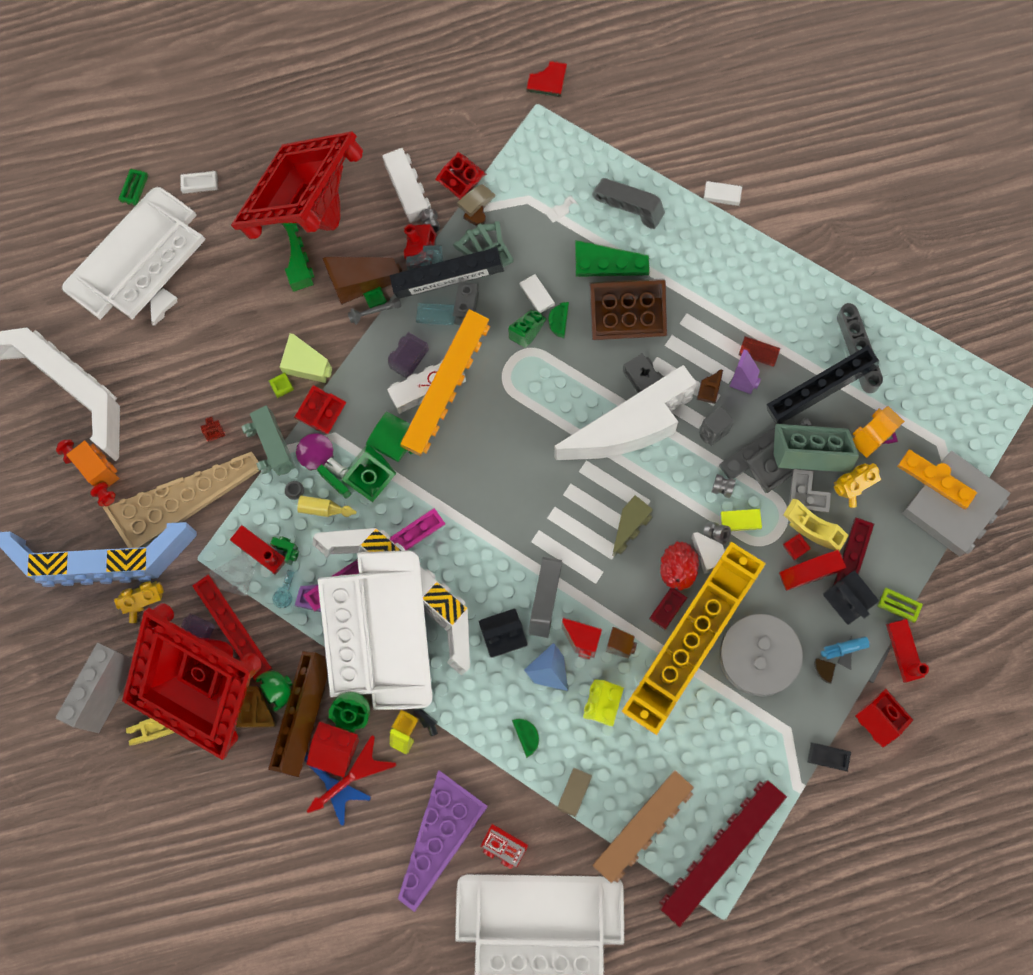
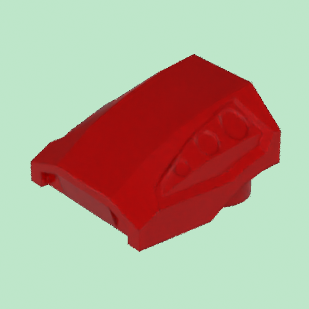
(460, 175)

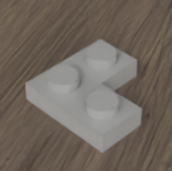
(801, 490)

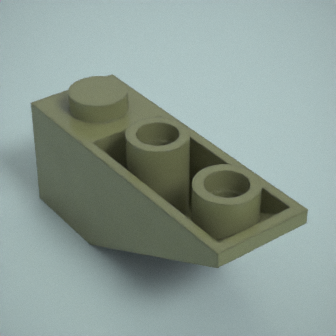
(632, 518)

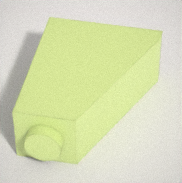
(304, 361)

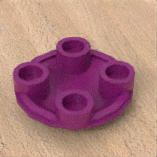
(314, 451)

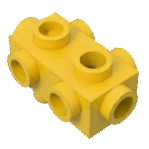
(853, 483)
(134, 600)

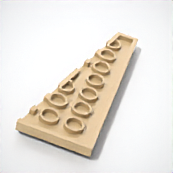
(147, 514)

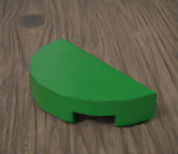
(558, 318)
(527, 735)

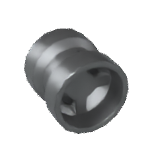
(429, 217)
(723, 486)
(717, 533)

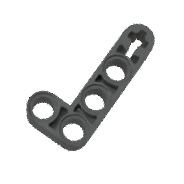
(630, 199)
(545, 597)

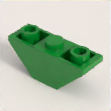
(526, 328)

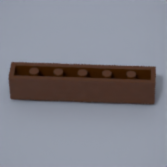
(300, 715)

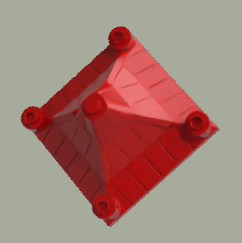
(300, 186)
(188, 682)

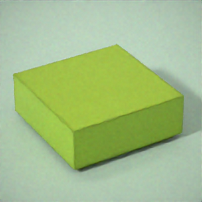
(281, 385)

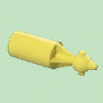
(322, 507)

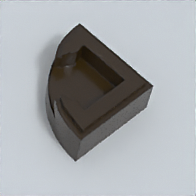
(825, 670)

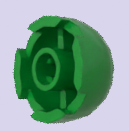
(275, 688)
(350, 711)

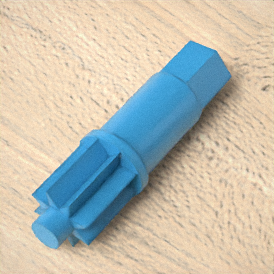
(850, 646)

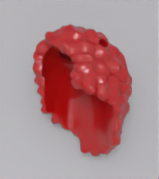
(679, 563)

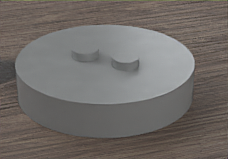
(761, 655)

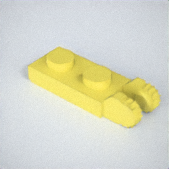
(150, 731)

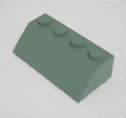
(814, 448)

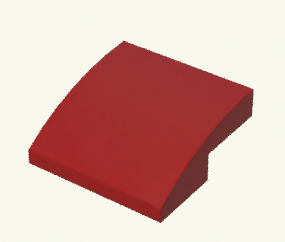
(320, 410)

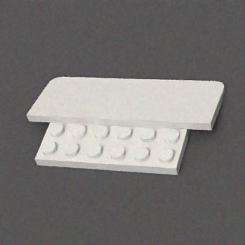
(136, 257)
(378, 631)
(539, 922)

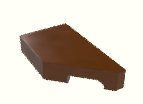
(709, 388)

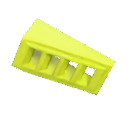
(400, 741)

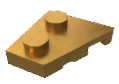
(254, 711)

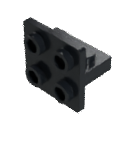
(851, 597)
(503, 633)

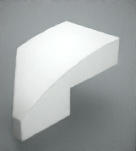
(161, 303)

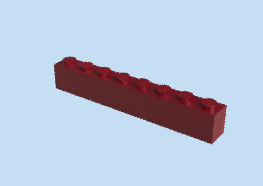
(722, 853)

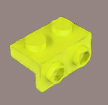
(603, 702)

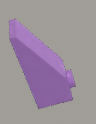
(746, 374)

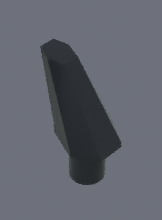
(427, 721)

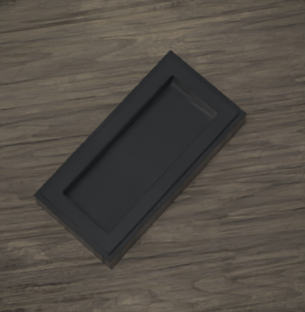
(829, 757)

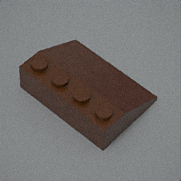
(628, 309)

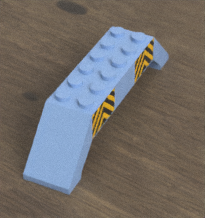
(99, 565)

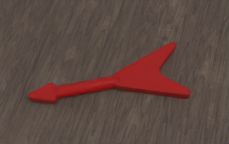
(362, 768)

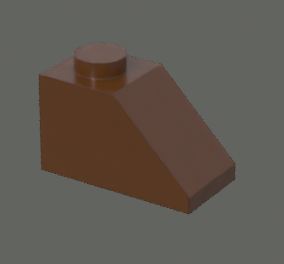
(621, 643)

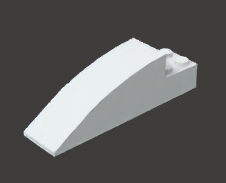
(633, 423)

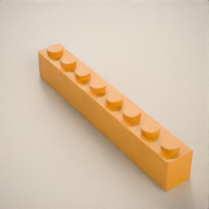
(444, 383)

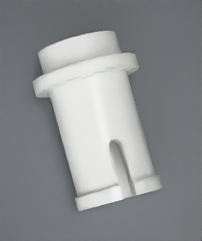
(336, 469)

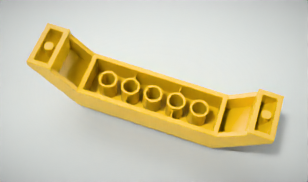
(693, 638)

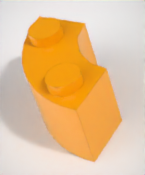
(876, 431)

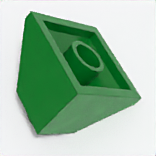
(369, 473)

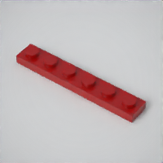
(229, 621)

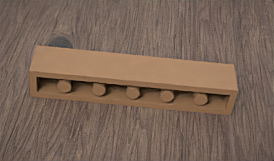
(643, 826)

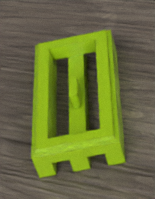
(881, 604)

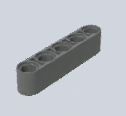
(859, 339)

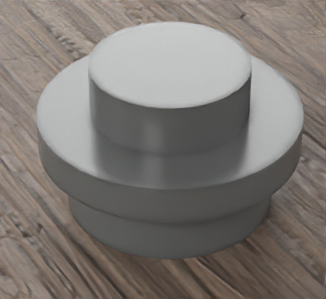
(294, 490)

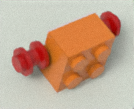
(93, 466)

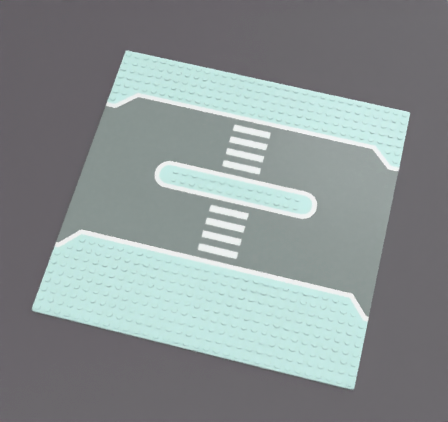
(515, 503)

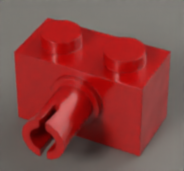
(418, 237)

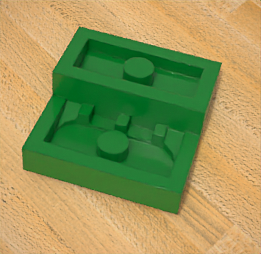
(388, 436)

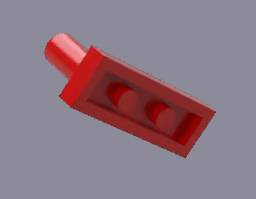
(258, 549)
(906, 651)

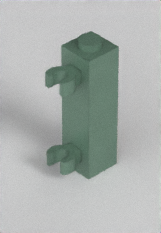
(272, 441)

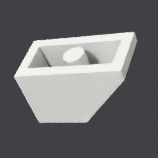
(708, 551)

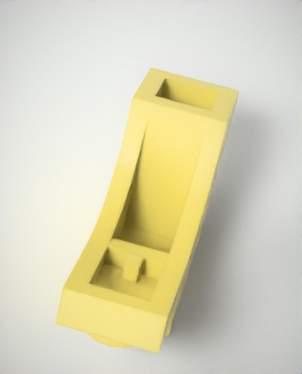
(813, 527)

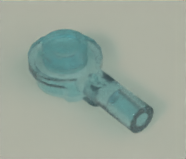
(282, 597)

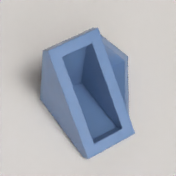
(549, 669)

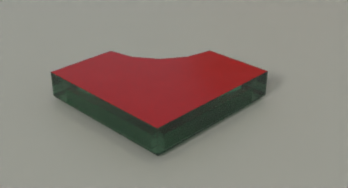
(548, 81)

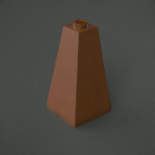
(359, 274)

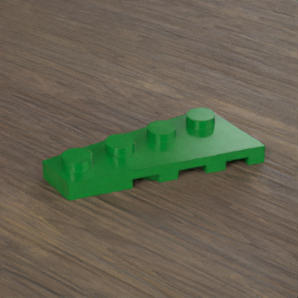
(608, 261)

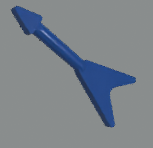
(340, 799)

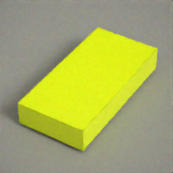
(742, 519)

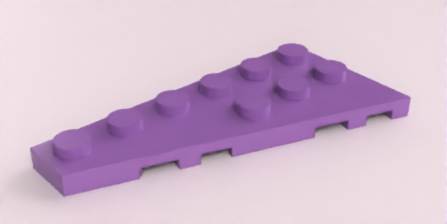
(445, 826)

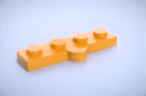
(937, 478)

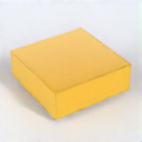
(405, 723)

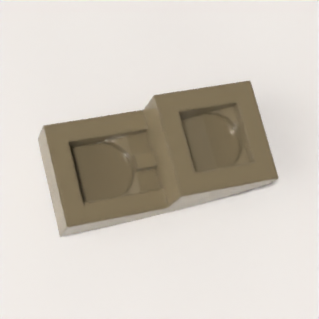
(475, 199)
(574, 792)

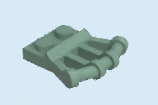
(482, 229)

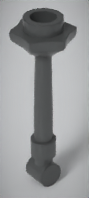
(355, 315)

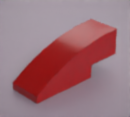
(812, 570)

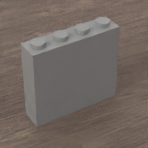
(950, 522)
(96, 689)

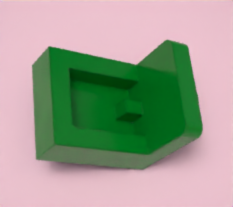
(284, 544)

